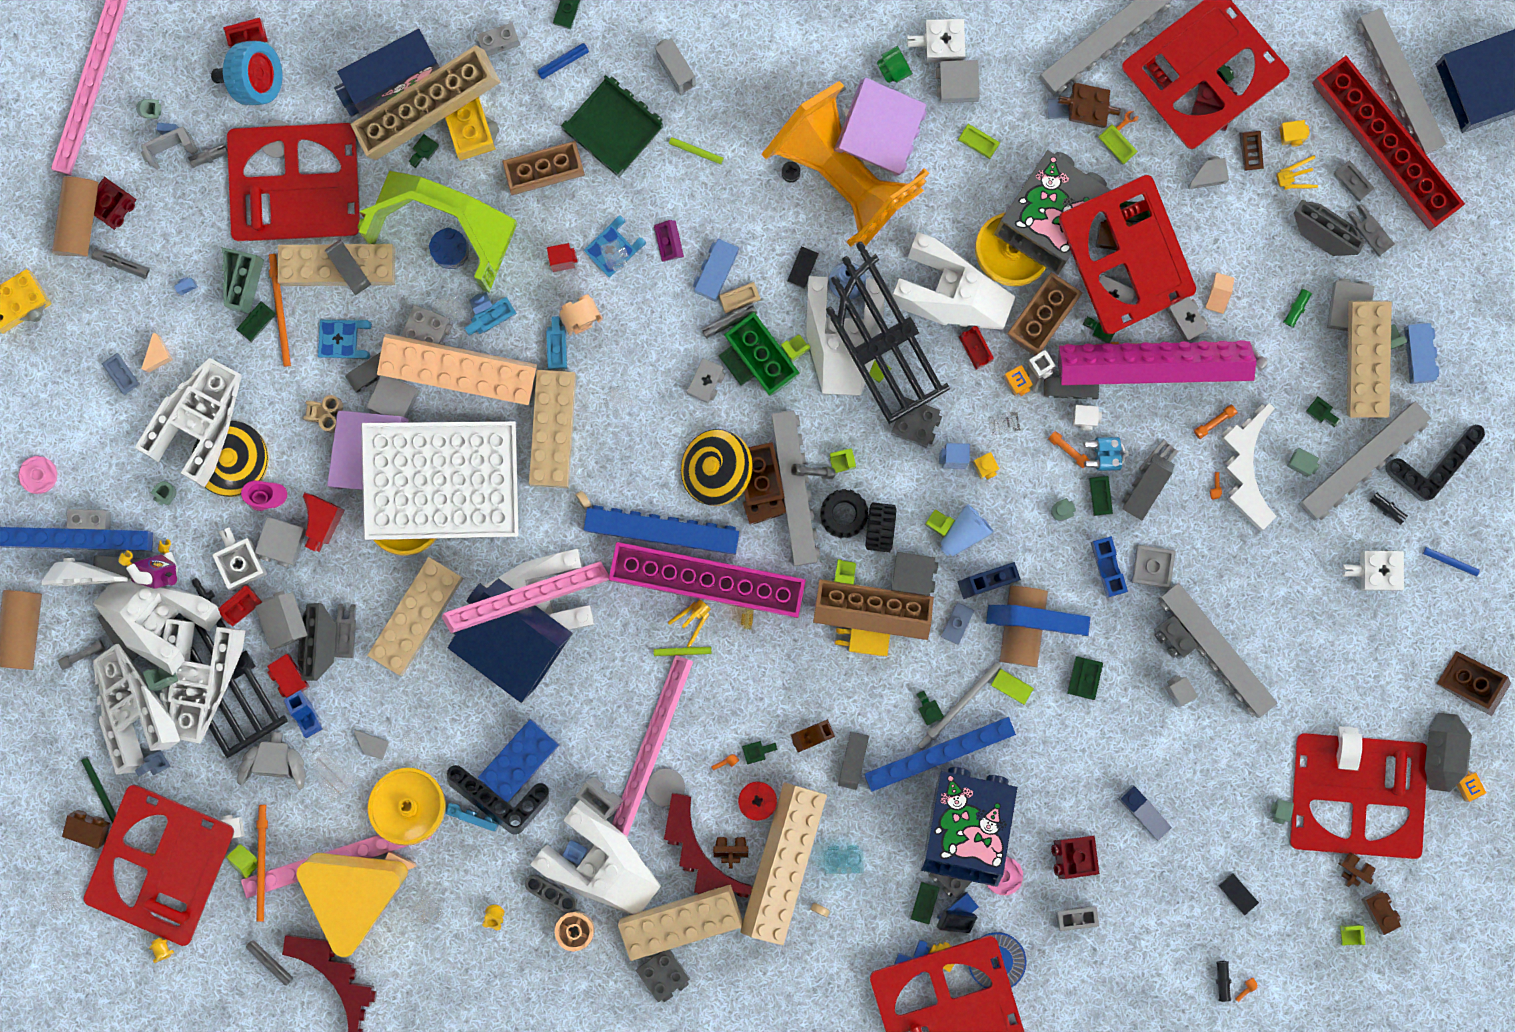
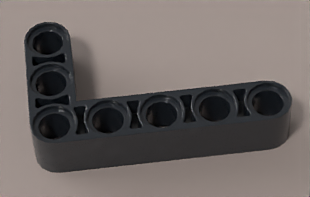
(1440, 468)
(497, 802)

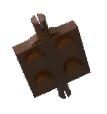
(1089, 105)

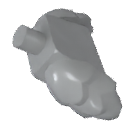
(272, 760)

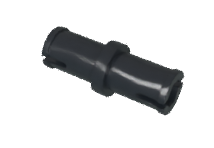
(1388, 508)
(1223, 981)

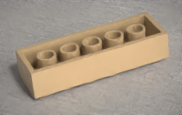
(312, 266)
(1368, 358)
(552, 429)
(415, 616)
(680, 922)

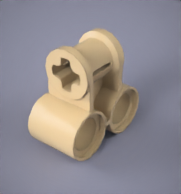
(321, 412)

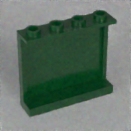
(613, 126)

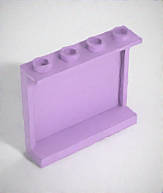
(881, 126)
(347, 448)

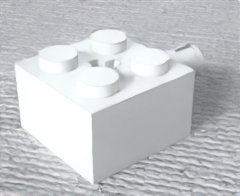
(932, 40)
(228, 560)
(1369, 572)

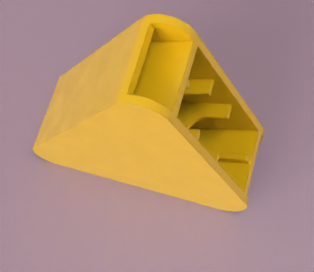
(349, 895)

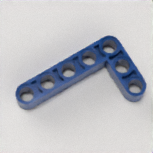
(1038, 619)

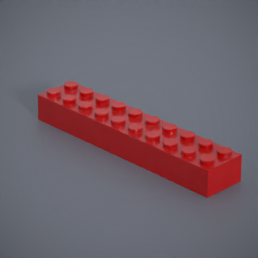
(1388, 143)

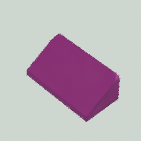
(668, 240)

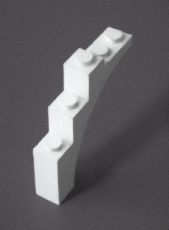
(1241, 468)

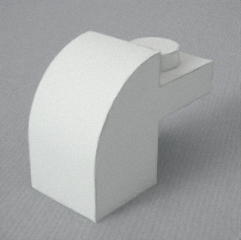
(1349, 748)

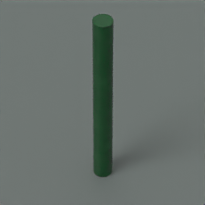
(99, 788)

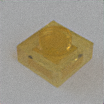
(747, 619)

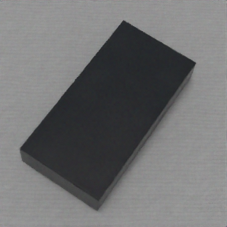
(802, 267)
(1238, 894)
(956, 921)

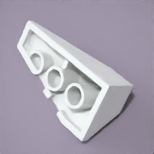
(79, 573)

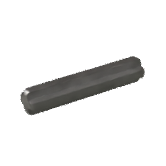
(278, 971)

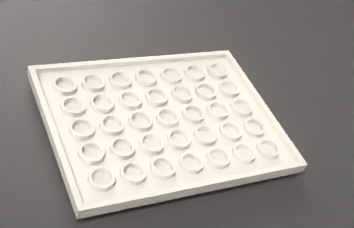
(439, 480)

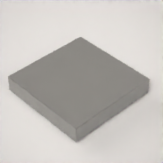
(1153, 566)

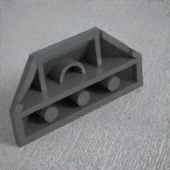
(1327, 229)
(317, 649)
(1447, 752)

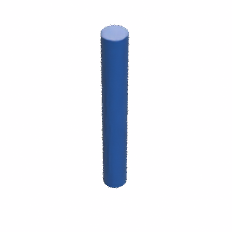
(1451, 561)

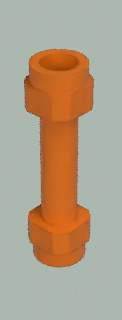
(1228, 412)
(1056, 438)

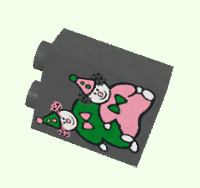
(1033, 216)

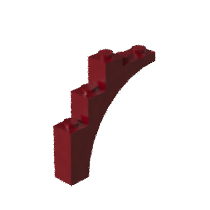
(692, 857)
(340, 974)

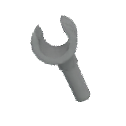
(1261, 362)

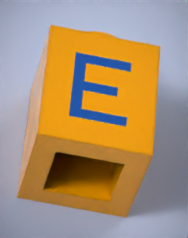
(1018, 381)
(1471, 787)

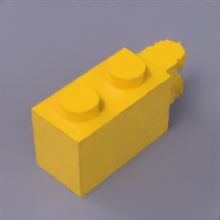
(865, 642)

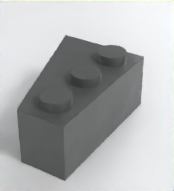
(1148, 486)

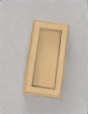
(739, 297)

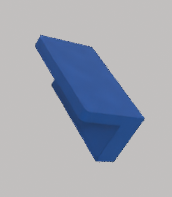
(962, 904)

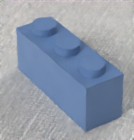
(715, 269)
(1421, 353)
(954, 456)

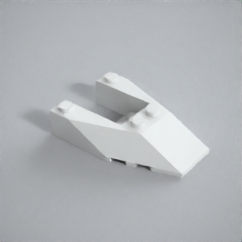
(963, 292)
(830, 356)
(202, 410)
(538, 570)
(141, 613)
(200, 686)
(123, 701)
(608, 873)

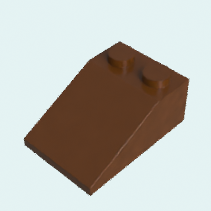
(765, 479)
(1474, 683)

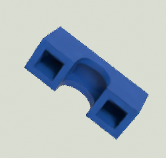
(1106, 561)

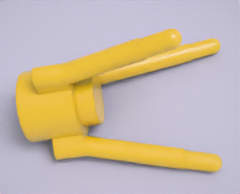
(1286, 176)
(699, 610)

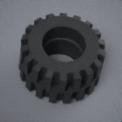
(844, 496)
(881, 527)

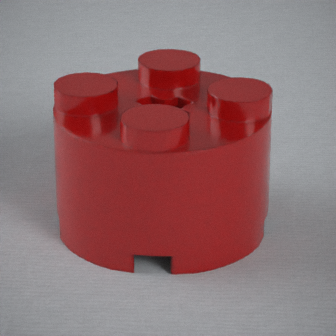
(753, 811)

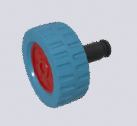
(250, 73)

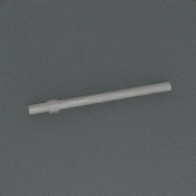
(933, 733)

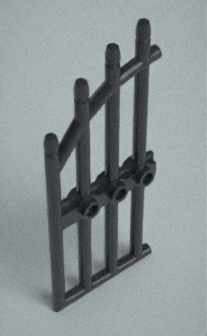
(883, 342)
(244, 666)

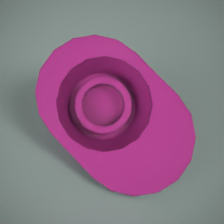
(263, 495)

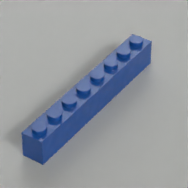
(661, 530)
(76, 539)
(939, 754)

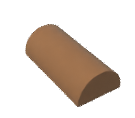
(543, 168)
(75, 217)
(1044, 314)
(19, 628)
(1023, 644)

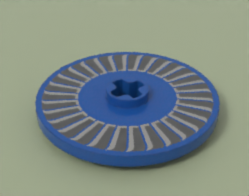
(1013, 958)

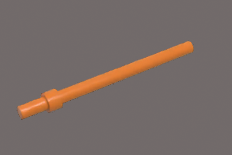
(273, 273)
(261, 825)

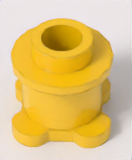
(493, 917)
(160, 949)

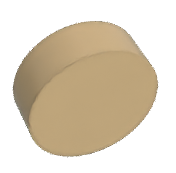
(583, 500)
(820, 910)

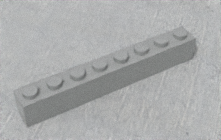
(1101, 43)
(1400, 81)
(1365, 460)
(794, 488)
(1218, 651)

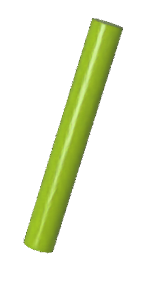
(695, 150)
(682, 651)

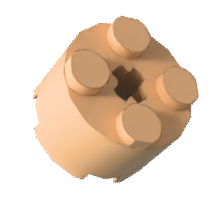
(580, 315)
(564, 934)

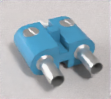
(1107, 452)

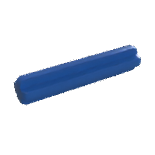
(562, 61)

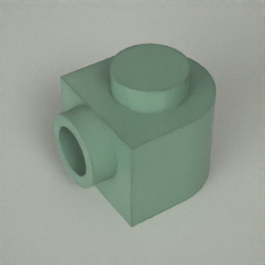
(149, 108)
(164, 493)
(1063, 510)
(1282, 811)

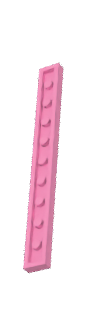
(88, 86)
(525, 597)
(652, 744)
(288, 874)

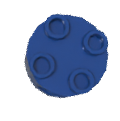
(449, 248)

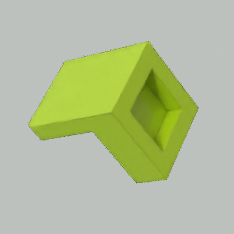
(795, 347)
(842, 460)
(939, 523)
(845, 572)
(242, 861)
(1352, 935)

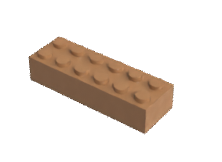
(873, 609)

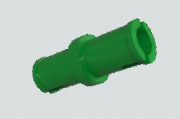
(1297, 308)

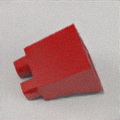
(322, 521)

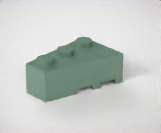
(240, 279)

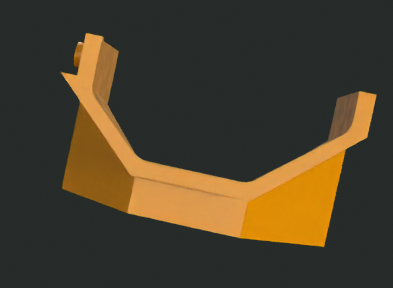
(811, 140)

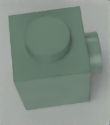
(1303, 462)

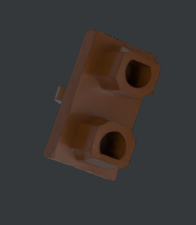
(730, 854)
(1365, 873)

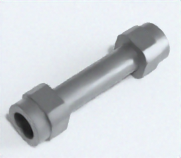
(801, 470)
(66, 661)

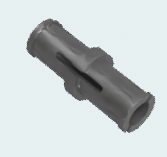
(208, 155)

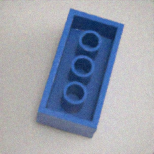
(519, 761)

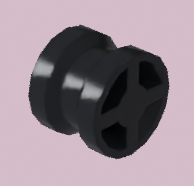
(791, 176)

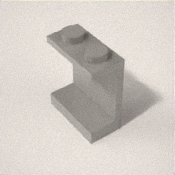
(167, 141)

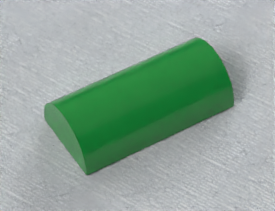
(762, 354)

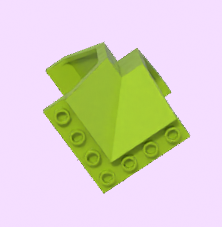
(485, 226)

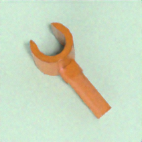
(1127, 119)
(1217, 491)
(731, 760)
(1251, 986)

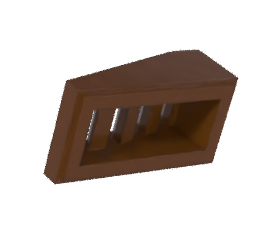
(1258, 142)

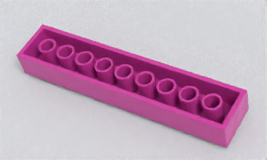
(1156, 363)
(707, 580)

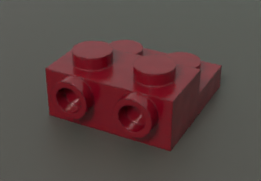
(1207, 101)
(112, 203)
(1075, 857)

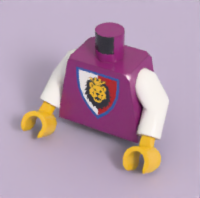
(152, 571)

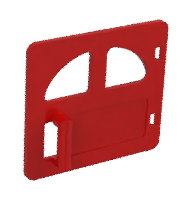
(1196, 50)
(298, 202)
(1145, 249)
(1359, 787)
(181, 867)
(974, 1012)

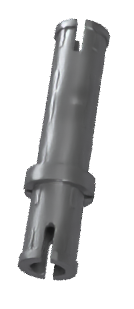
(113, 260)
(728, 321)

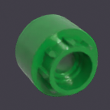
(894, 65)

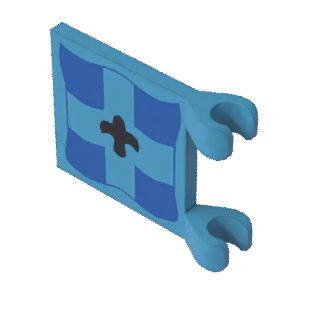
(608, 235)
(339, 339)

